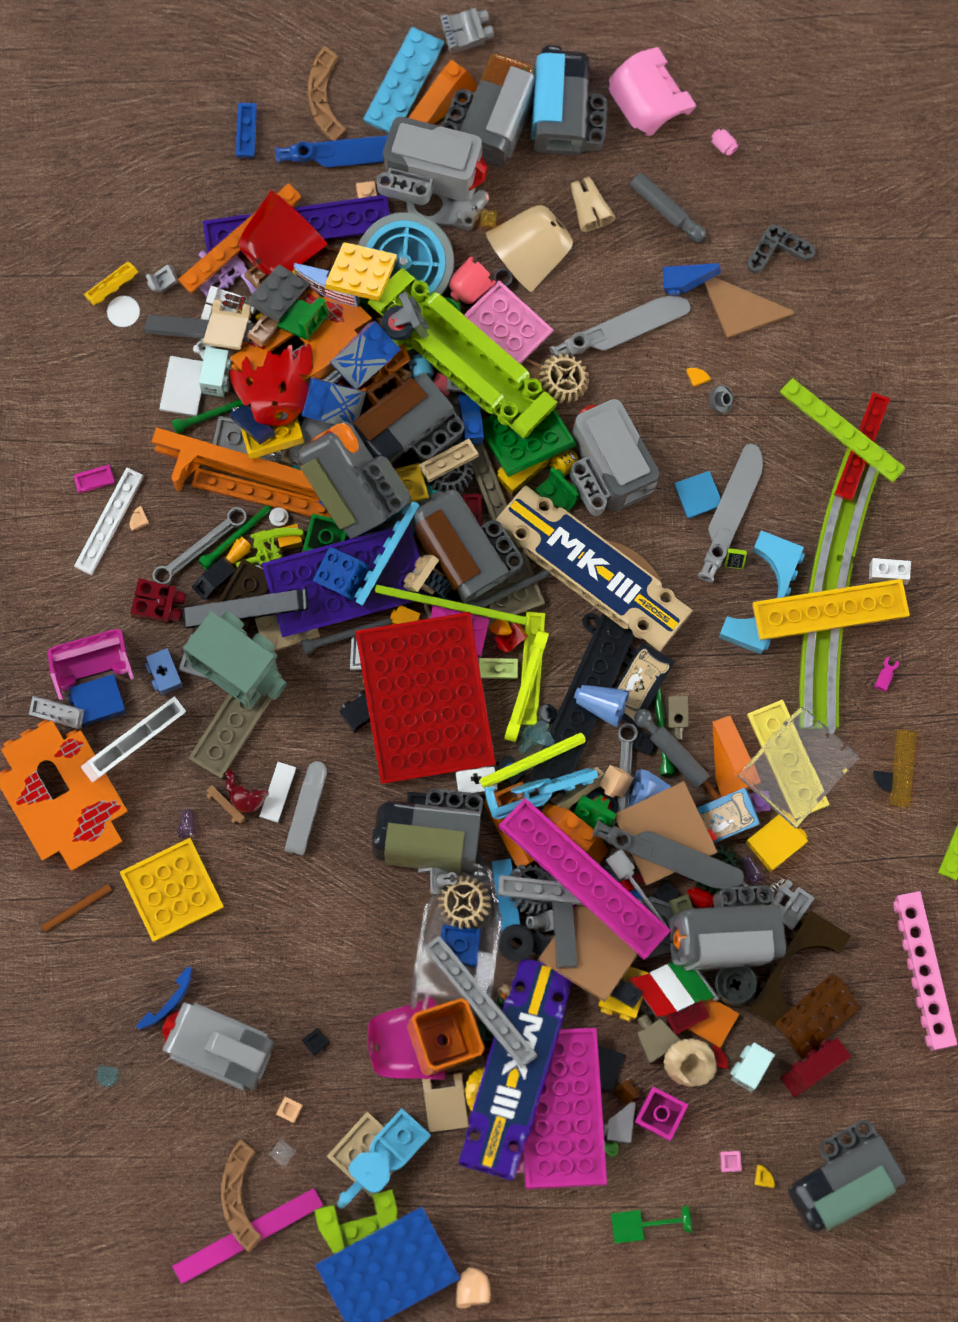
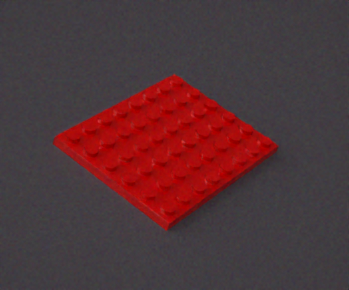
(425, 697)

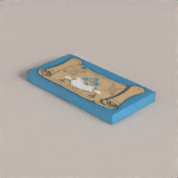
(729, 815)

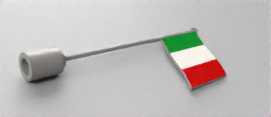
(669, 986)

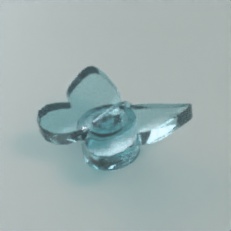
(534, 734)

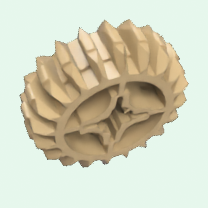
(573, 389)
(458, 908)

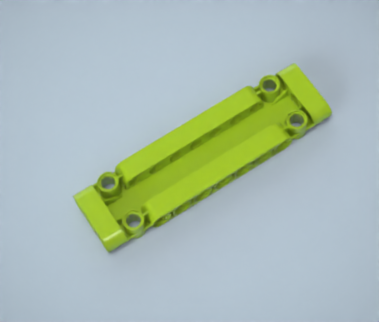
(470, 357)

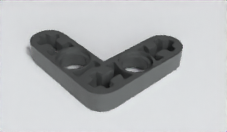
(774, 242)

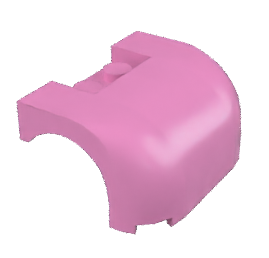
(648, 91)

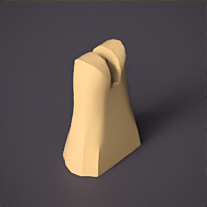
(590, 206)

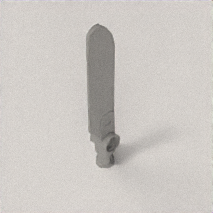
(625, 326)
(731, 508)

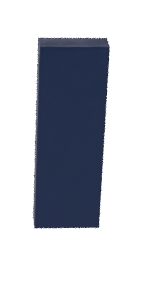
(244, 418)

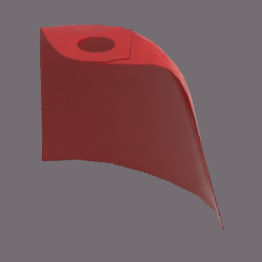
(279, 236)

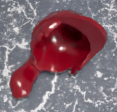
(241, 798)

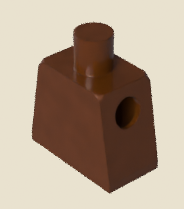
(382, 389)

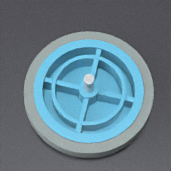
(419, 247)

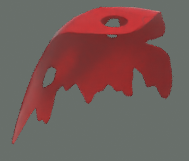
(267, 382)

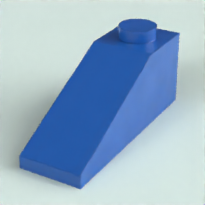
(684, 278)
(471, 417)

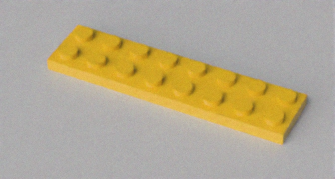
(830, 609)

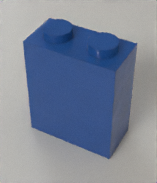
(99, 699)

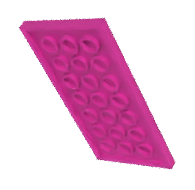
(567, 1129)

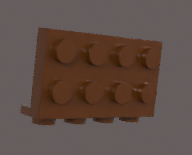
(817, 1015)

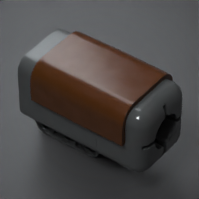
(465, 549)

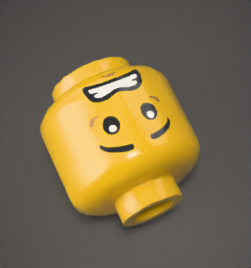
(564, 461)

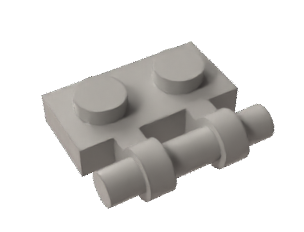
(795, 907)

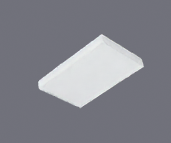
(182, 387)

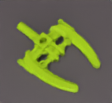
(264, 554)

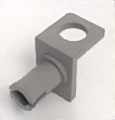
(439, 879)
(542, 921)

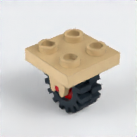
(427, 578)

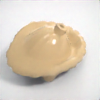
(690, 1063)

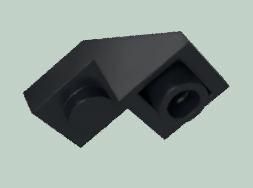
(213, 577)

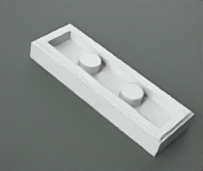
(278, 792)

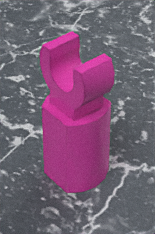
(885, 675)

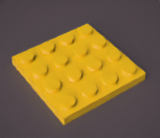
(171, 890)

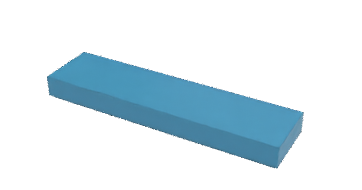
(508, 911)

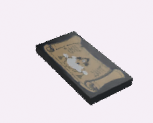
(643, 679)

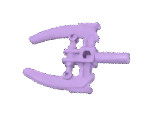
(222, 275)

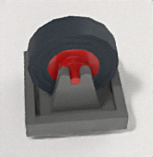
(401, 321)

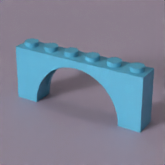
(783, 559)

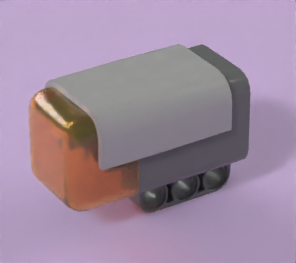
(496, 108)

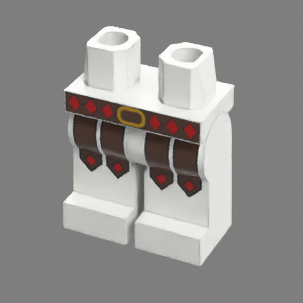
(230, 301)

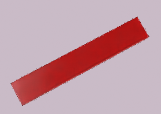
(855, 465)

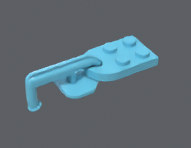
(545, 789)
(386, 1154)

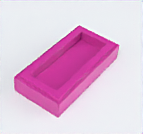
(94, 479)

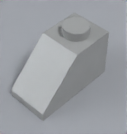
(620, 1125)

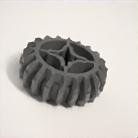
(461, 478)
(535, 872)

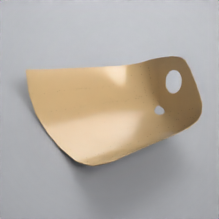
(531, 244)

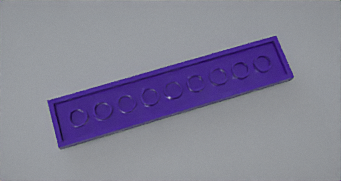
(330, 219)

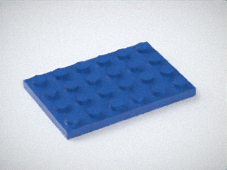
(388, 1270)

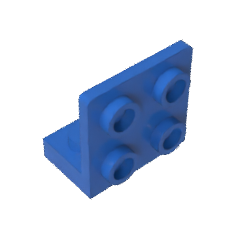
(341, 573)

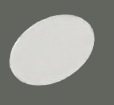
(123, 311)

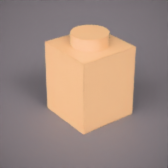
(616, 782)

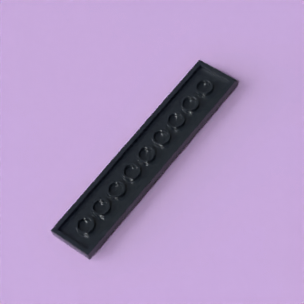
(599, 669)

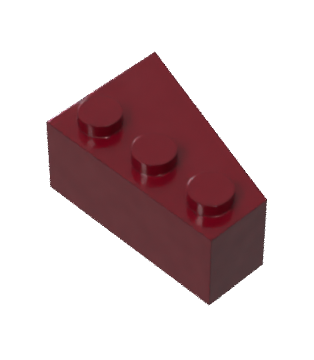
(815, 1066)

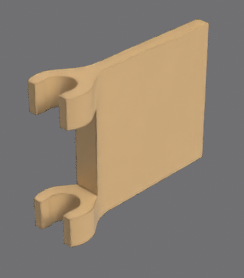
(225, 327)
(445, 1106)

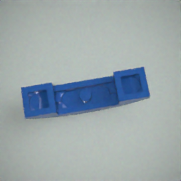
(150, 1020)

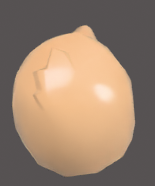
(472, 1289)

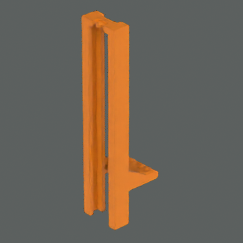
(196, 453)

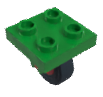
(597, 807)

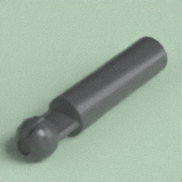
(667, 207)
(672, 749)

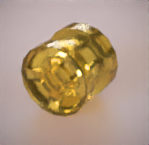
(488, 218)

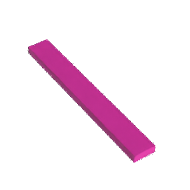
(264, 1226)

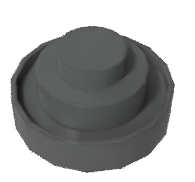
(721, 399)

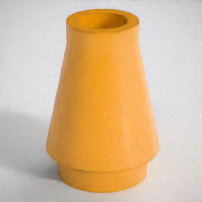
(239, 550)

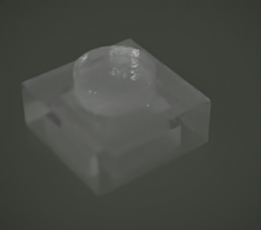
(282, 1153)

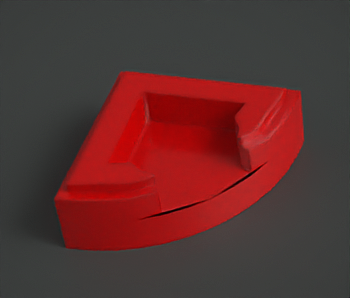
(720, 1057)

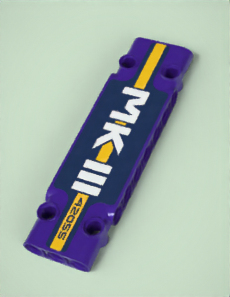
(511, 1093)

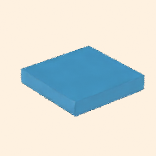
(698, 494)

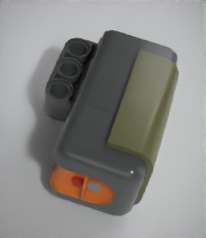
(351, 482)

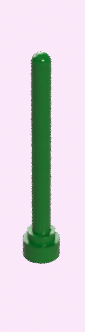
(180, 425)
(208, 560)
(666, 768)

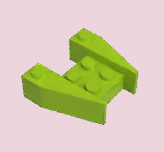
(345, 1234)

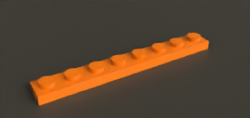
(225, 250)

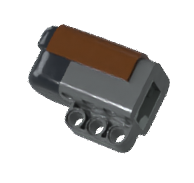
(409, 422)

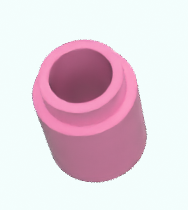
(724, 142)

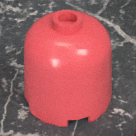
(470, 282)

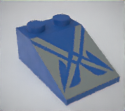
(365, 355)
(332, 402)

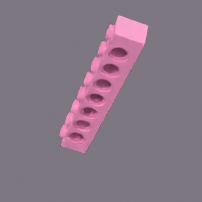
(915, 903)

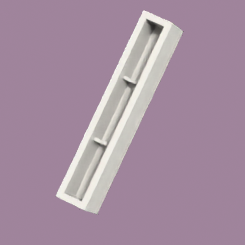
(133, 739)

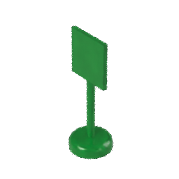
(629, 1225)

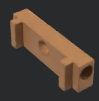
(235, 814)

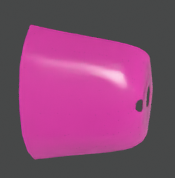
(396, 1053)

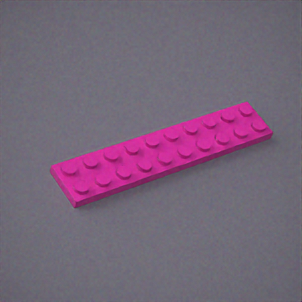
(584, 878)

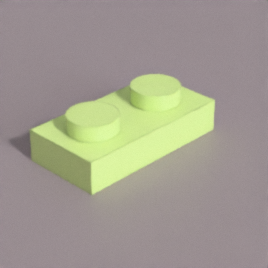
(498, 668)

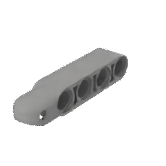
(306, 808)

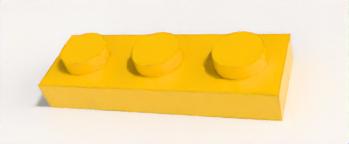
(111, 283)

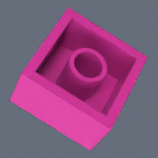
(661, 1114)

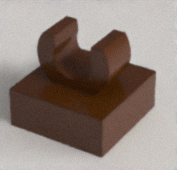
(626, 1092)

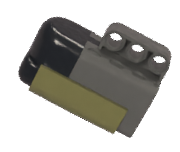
(429, 833)

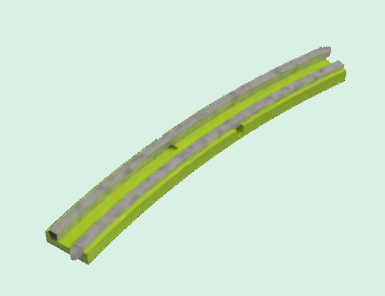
(832, 571)

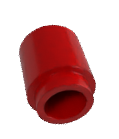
(700, 898)

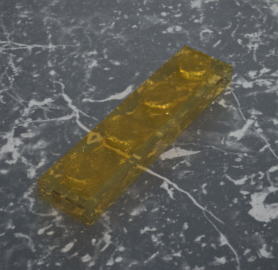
(903, 768)

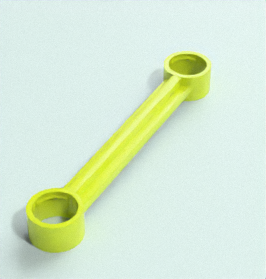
(526, 686)

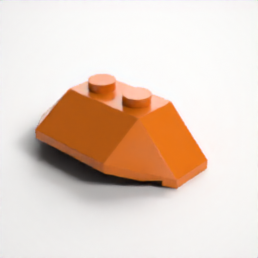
(577, 831)

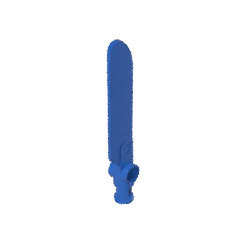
(336, 152)

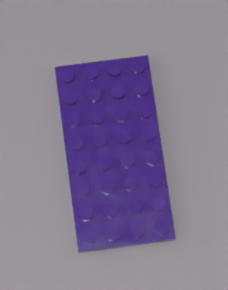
(328, 606)

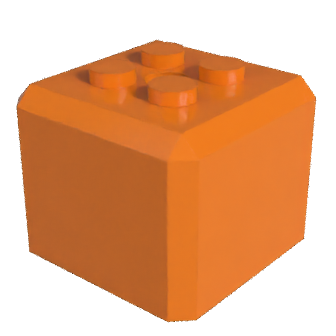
(458, 1026)

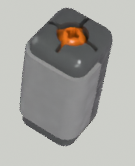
(729, 933)

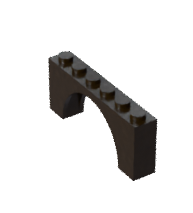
(813, 933)

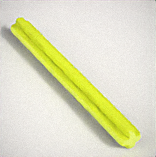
(532, 760)

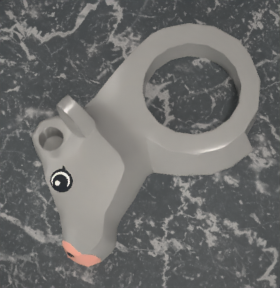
(456, 212)

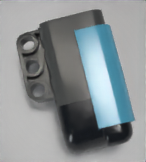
(562, 105)

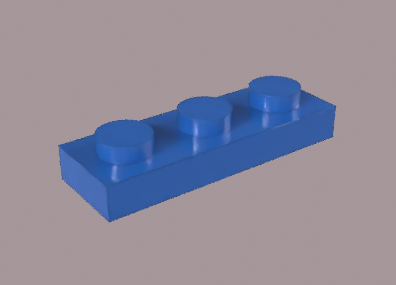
(246, 130)

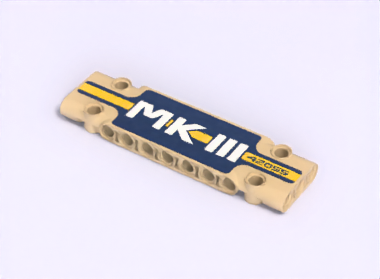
(593, 568)

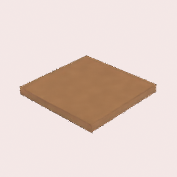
(671, 816)
(600, 955)

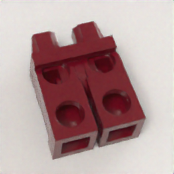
(156, 602)

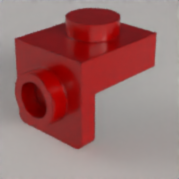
(509, 642)

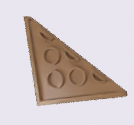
(742, 310)

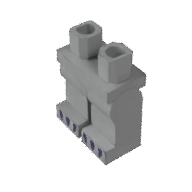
(465, 30)

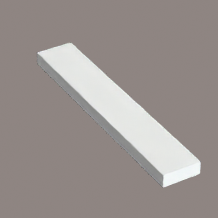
(109, 521)

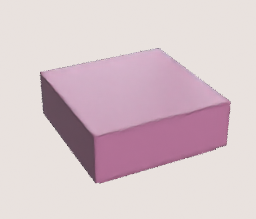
(730, 1161)

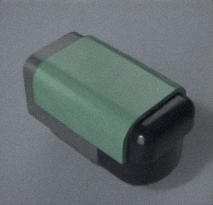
(849, 1182)

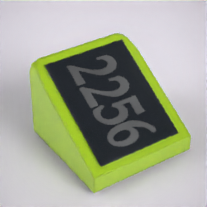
(735, 558)

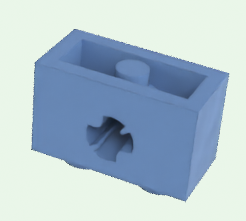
(165, 683)

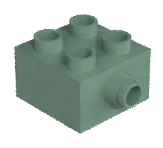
(234, 661)

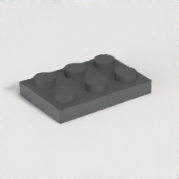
(278, 293)

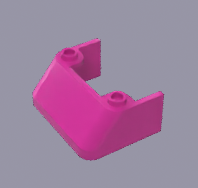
(88, 657)

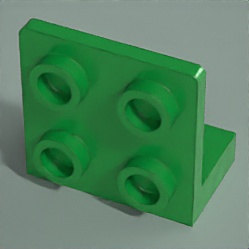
(304, 318)
(559, 490)

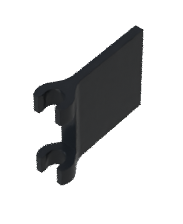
(609, 1067)

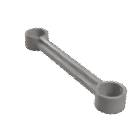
(200, 546)
(625, 764)

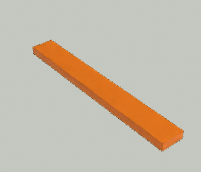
(257, 493)

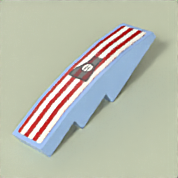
(317, 279)

